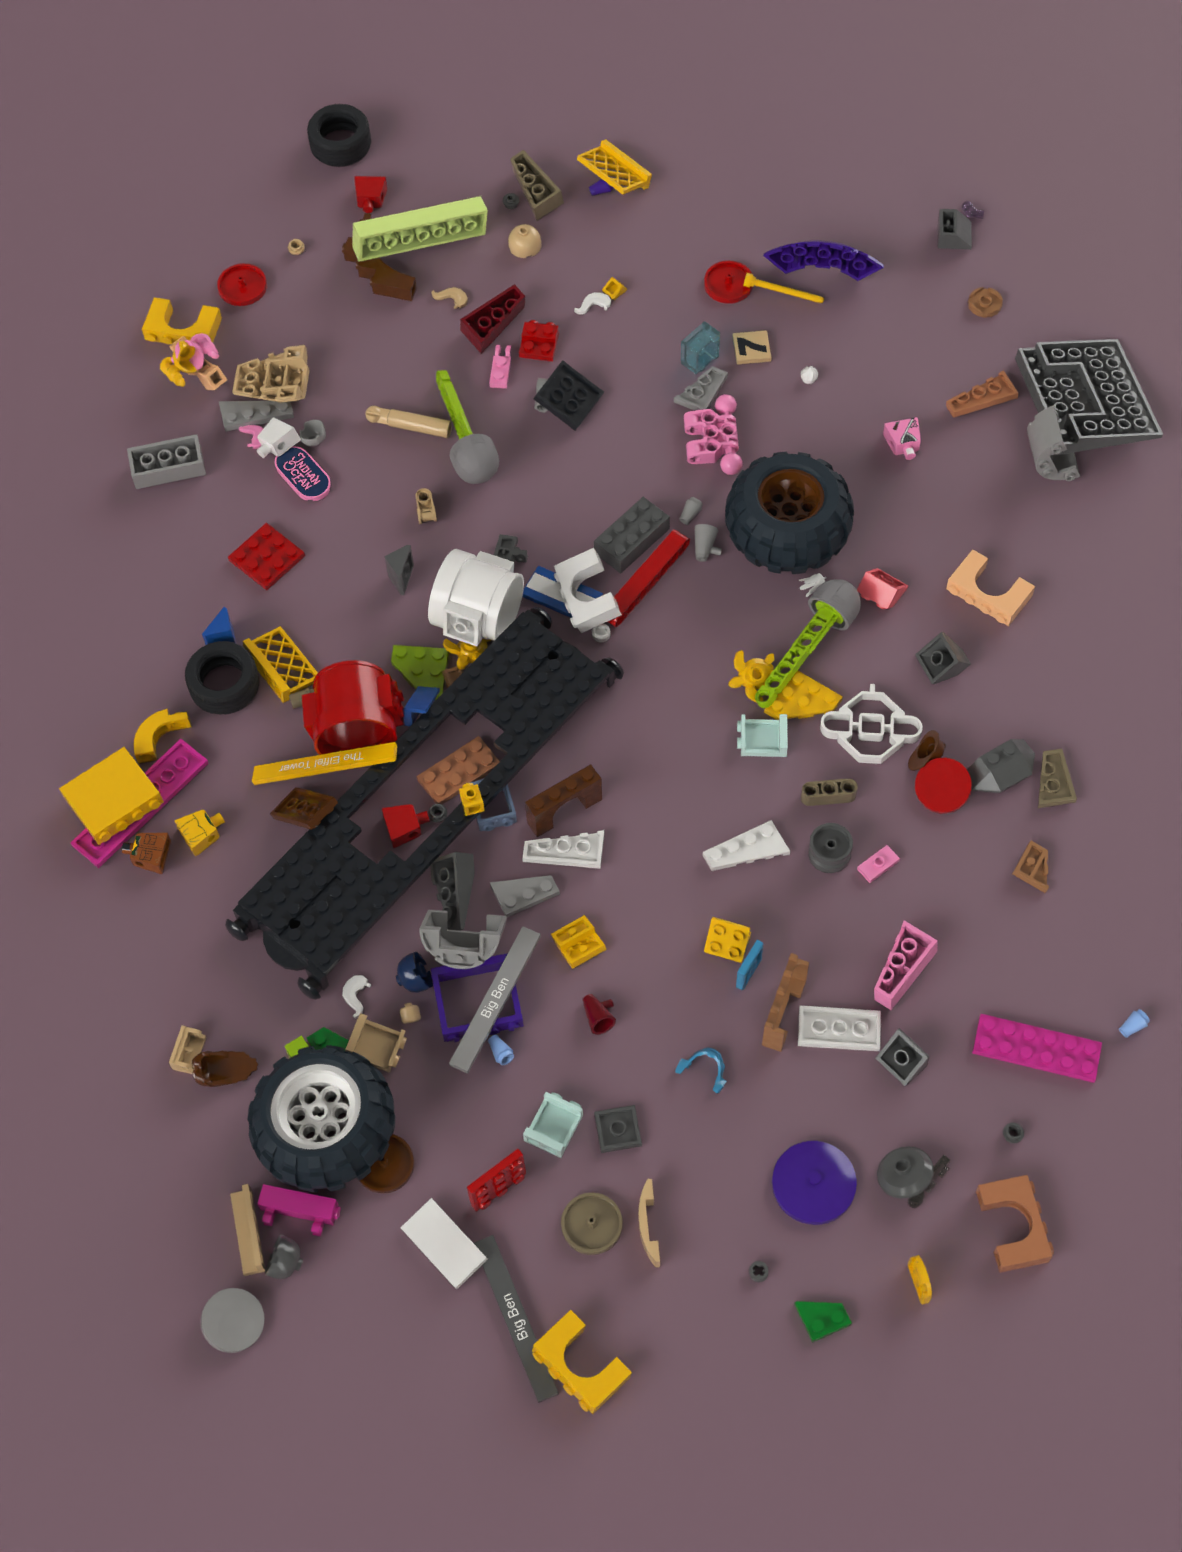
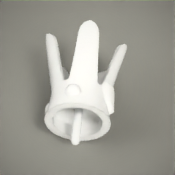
(815, 580)

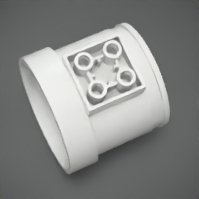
(475, 596)

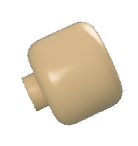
(410, 1013)

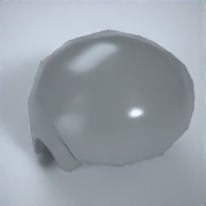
(313, 433)

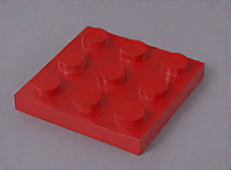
(266, 556)
(497, 1180)

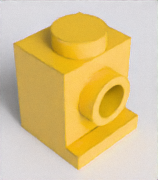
(471, 799)

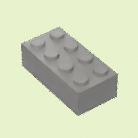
(166, 461)

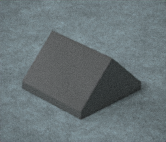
(400, 567)
(903, 1057)

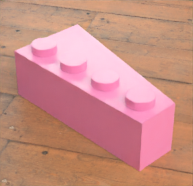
(905, 962)

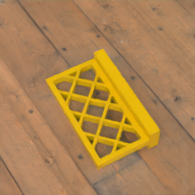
(617, 161)
(267, 669)

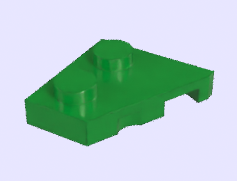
(822, 1318)

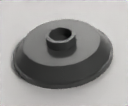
(905, 1172)

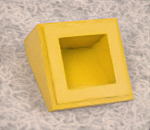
(614, 288)

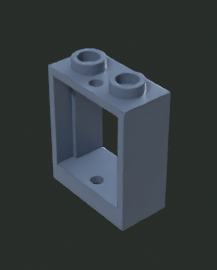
(501, 820)

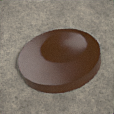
(393, 1169)

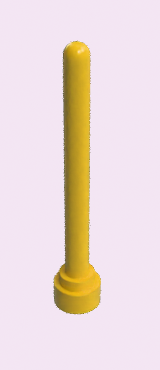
(751, 280)

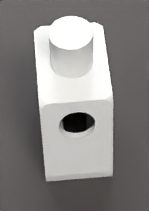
(277, 438)

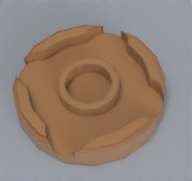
(985, 302)

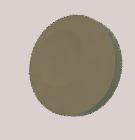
(591, 1223)

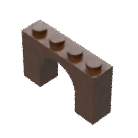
(541, 808)

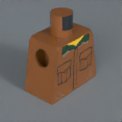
(148, 851)

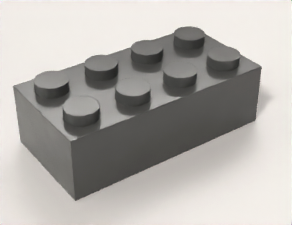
(632, 534)

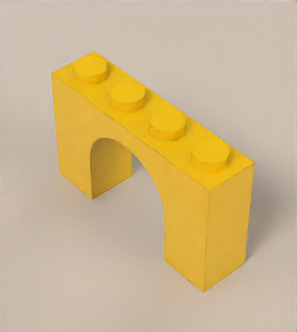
(158, 317)
(590, 1391)

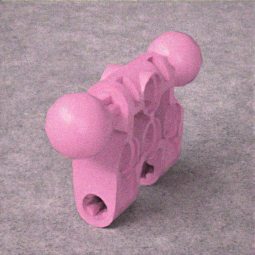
(714, 435)

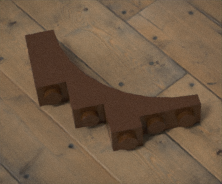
(382, 278)

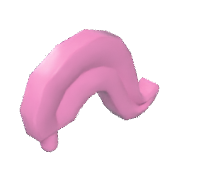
(255, 431)

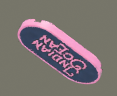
(303, 474)

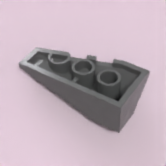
(454, 879)

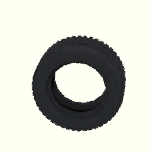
(335, 118)
(217, 655)

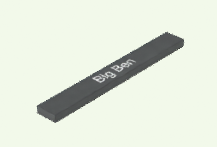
(515, 1319)

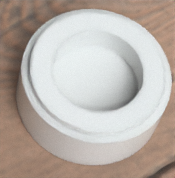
(601, 633)

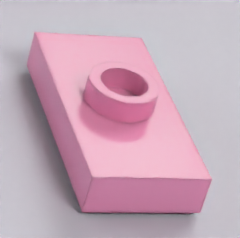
(878, 864)

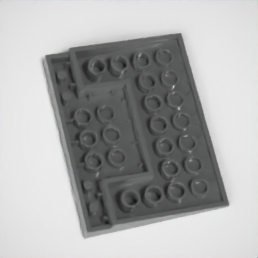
(1091, 392)

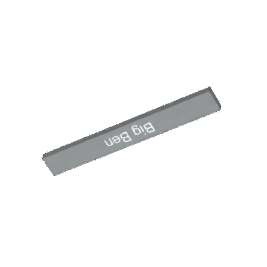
(494, 1000)

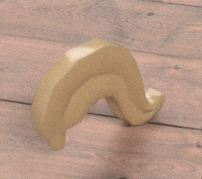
(459, 296)

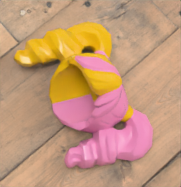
(188, 358)

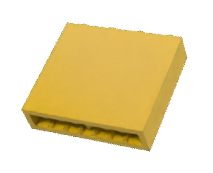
(111, 795)

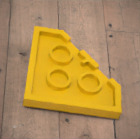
(803, 699)

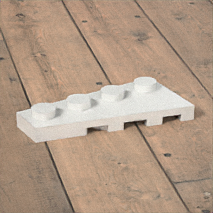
(752, 845)
(576, 851)

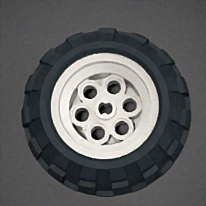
(303, 1088)

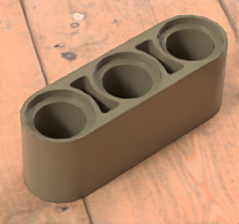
(822, 798)

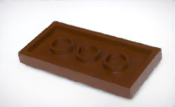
(304, 808)

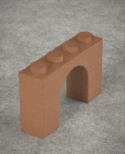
(1018, 1194)

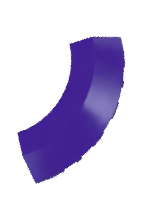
(824, 255)

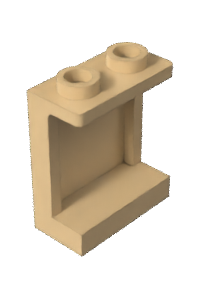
(376, 1043)

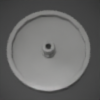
(232, 1320)

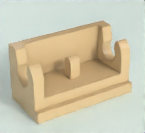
(187, 1046)

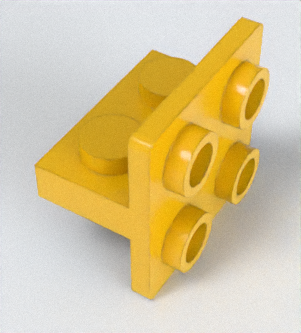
(727, 939)

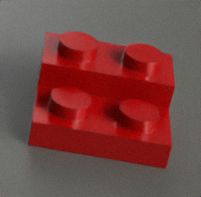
(539, 340)

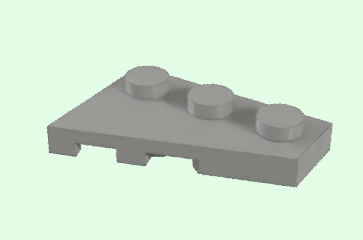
(703, 392)

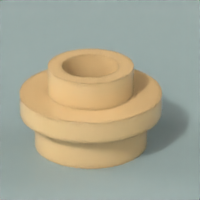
(296, 247)

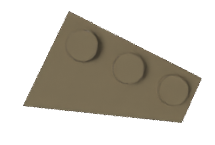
(1055, 780)

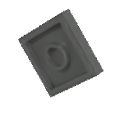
(618, 1129)

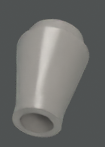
(691, 509)

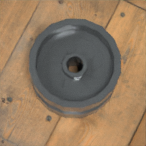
(830, 847)

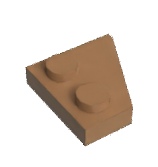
(1033, 866)

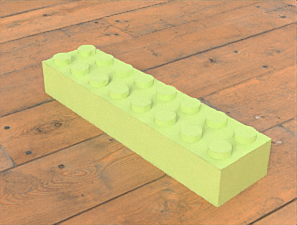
(419, 228)

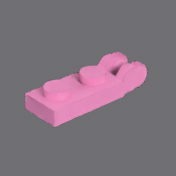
(500, 368)

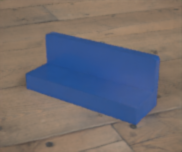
(419, 703)

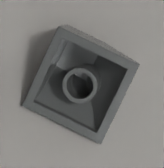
(942, 659)

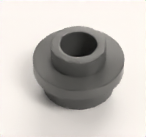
(511, 201)
(437, 808)
(1013, 1127)

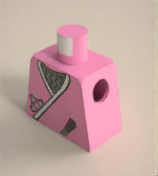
(903, 437)

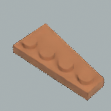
(991, 393)

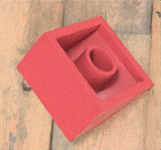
(881, 588)

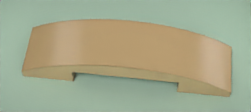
(650, 1247)

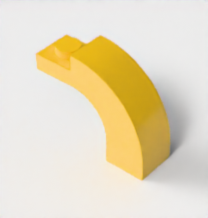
(155, 727)

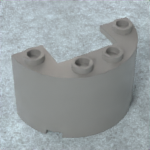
(1046, 442)
(457, 947)

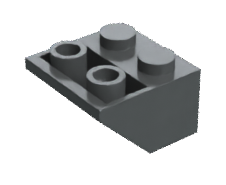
(953, 230)

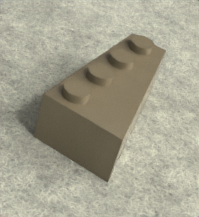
(536, 185)

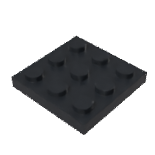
(568, 395)

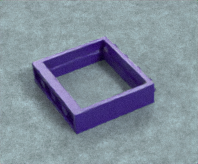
(447, 973)

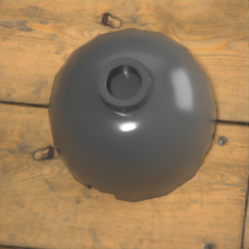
(284, 1258)

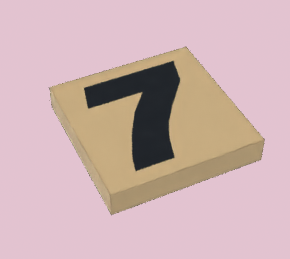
(751, 347)

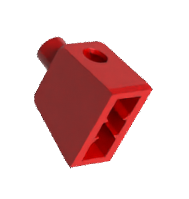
(370, 192)
(403, 823)

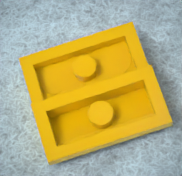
(578, 941)

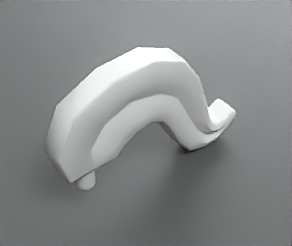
(594, 298)
(350, 990)

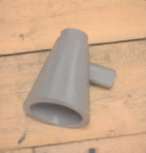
(704, 540)

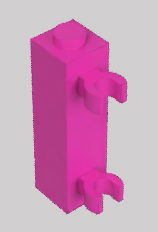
(298, 1205)

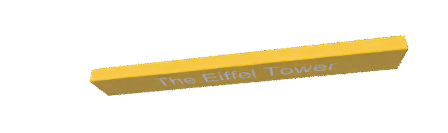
(325, 763)

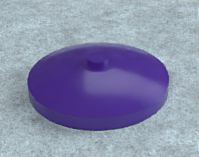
(814, 1182)

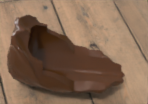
(222, 1067)

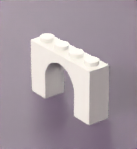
(570, 575)

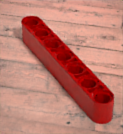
(649, 574)

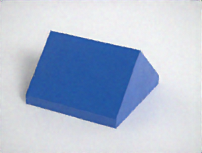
(219, 629)

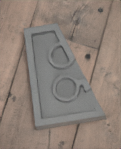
(523, 893)

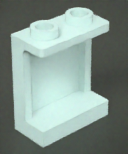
(763, 737)
(554, 1124)

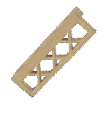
(247, 1231)

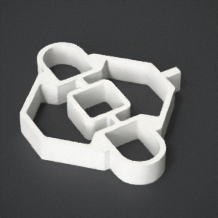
(845, 737)

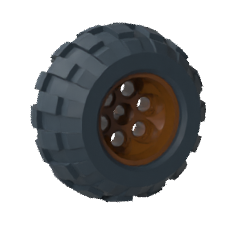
(783, 532)

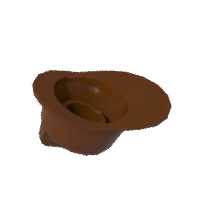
(928, 749)

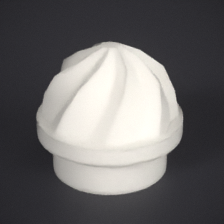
(809, 375)

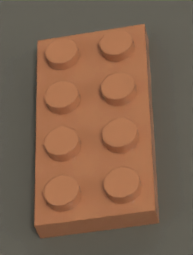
(461, 767)

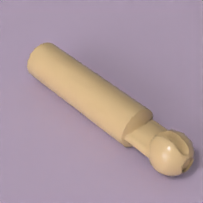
(409, 421)

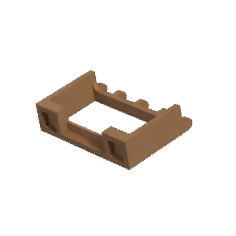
(792, 984)

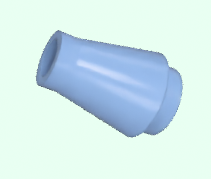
(1134, 1023)
(502, 1052)

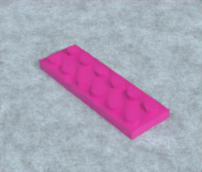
(1037, 1048)

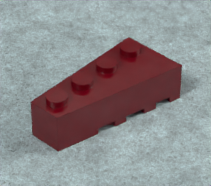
(491, 318)

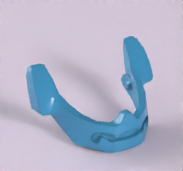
(719, 1082)

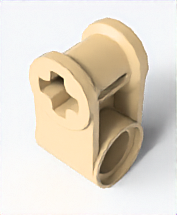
(425, 509)

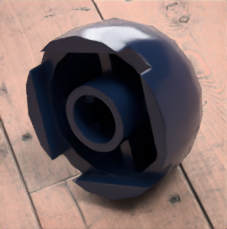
(413, 974)

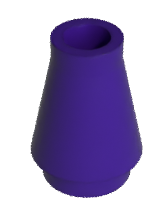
(600, 187)

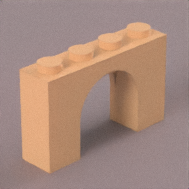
(1002, 607)

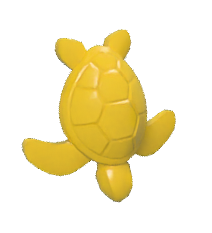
(466, 652)
(751, 673)

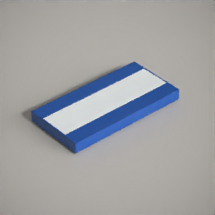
(544, 590)

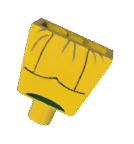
(199, 830)

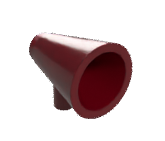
(598, 1016)

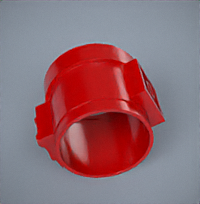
(352, 707)

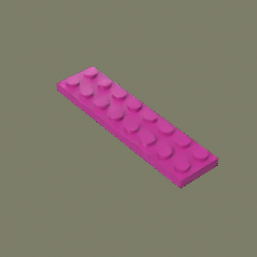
(169, 776)

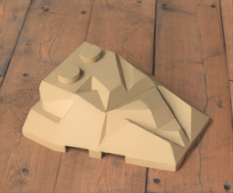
(276, 378)

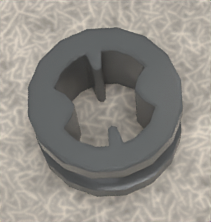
(758, 1278)

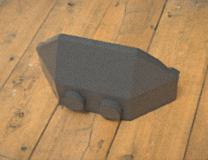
(1002, 767)

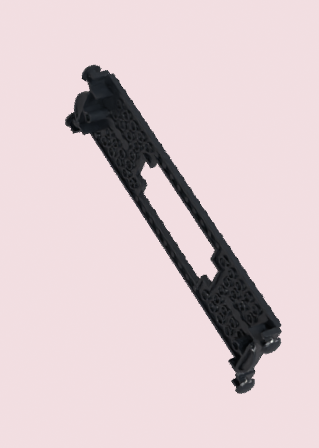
(332, 894)

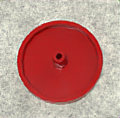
(726, 280)
(242, 284)
(943, 785)

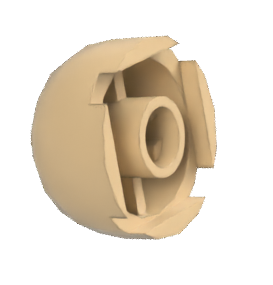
(524, 241)

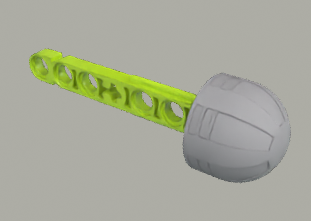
(473, 454)
(834, 606)

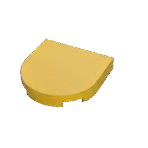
(920, 1279)

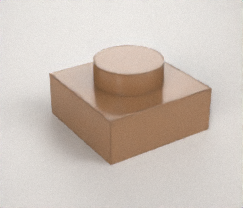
(451, 675)

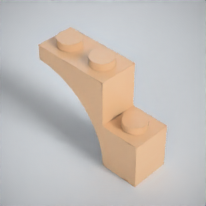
(209, 374)

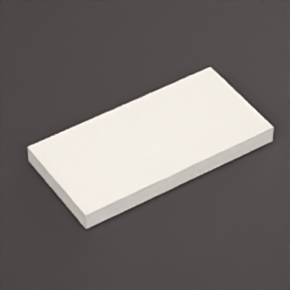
(839, 1028)
(444, 1243)

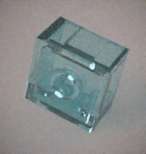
(700, 347)

